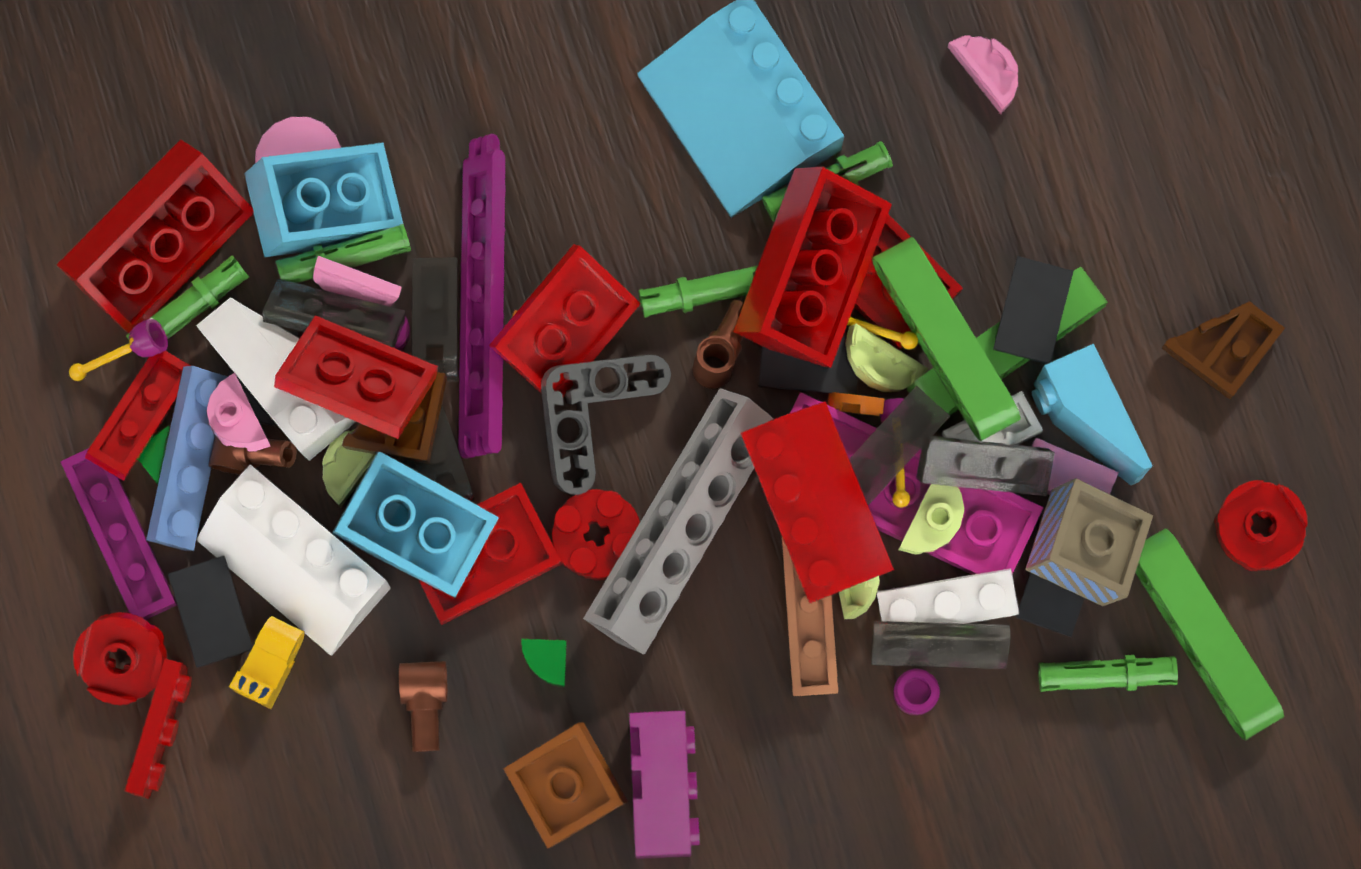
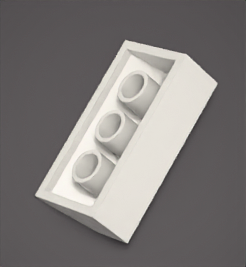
(292, 560)

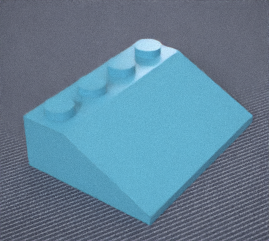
(741, 106)

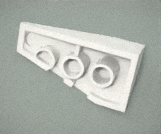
(255, 355)

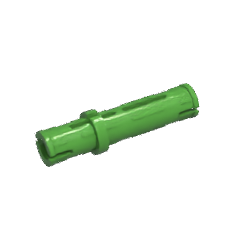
(874, 160)
(348, 253)
(696, 292)
(200, 296)
(1116, 673)

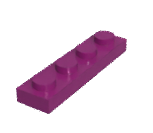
(119, 537)

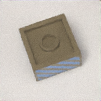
(1089, 542)

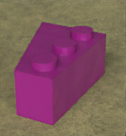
(662, 784)

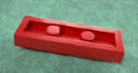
(137, 415)
(159, 729)

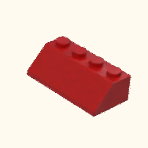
(156, 236)
(813, 266)
(817, 501)

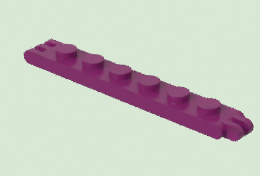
(482, 298)

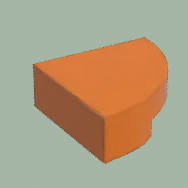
(856, 403)

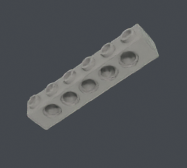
(678, 525)

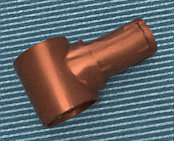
(721, 344)
(237, 459)
(423, 691)

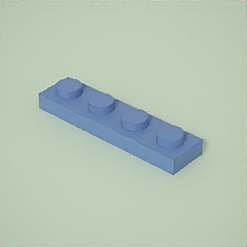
(185, 463)

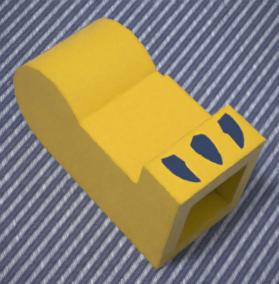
(268, 662)

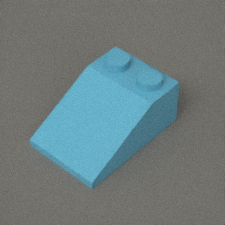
(321, 197)
(1089, 410)
(415, 524)

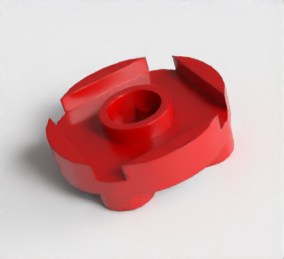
(1266, 500)
(574, 521)
(140, 641)

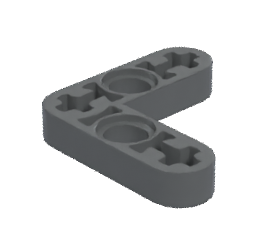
(585, 392)

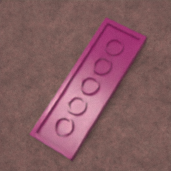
(993, 522)

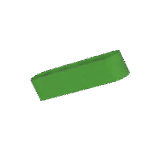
(1081, 304)
(946, 339)
(1206, 636)

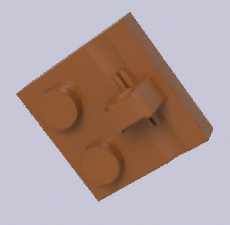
(565, 785)

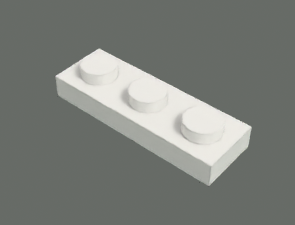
(952, 600)

